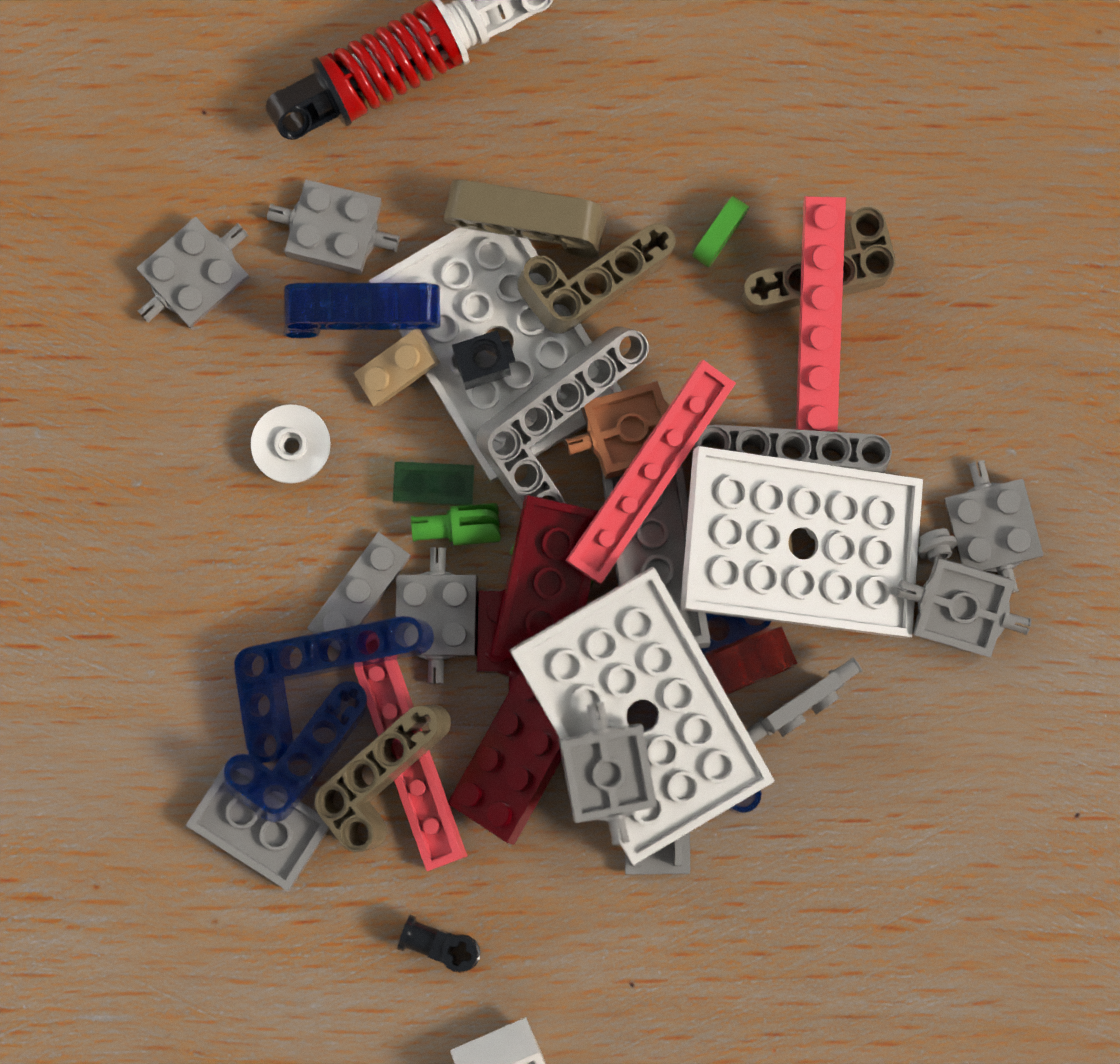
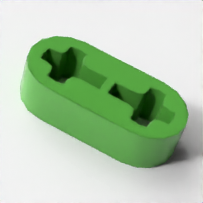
(720, 231)

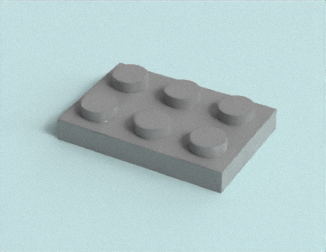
(268, 847)

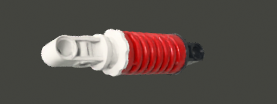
(389, 58)

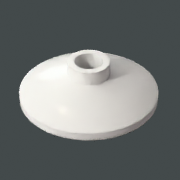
(288, 424)

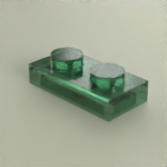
(433, 484)

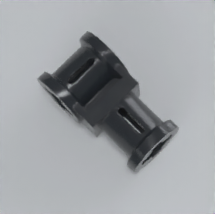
(438, 944)

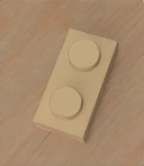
(396, 367)

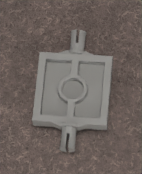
(333, 227)
(192, 272)
(994, 525)
(447, 605)
(963, 607)
(815, 698)
(608, 773)

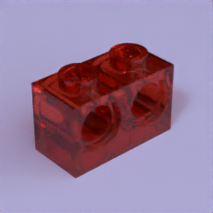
(752, 660)

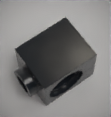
(470, 372)

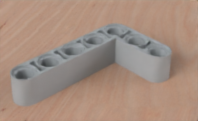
(551, 413)
(808, 442)

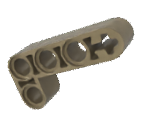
(527, 214)
(601, 273)
(858, 276)
(385, 768)

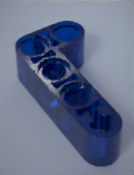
(359, 307)
(303, 748)

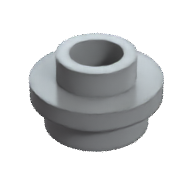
(936, 544)

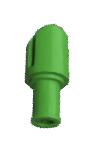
(461, 525)

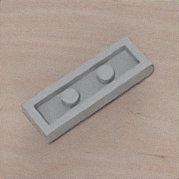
(361, 587)

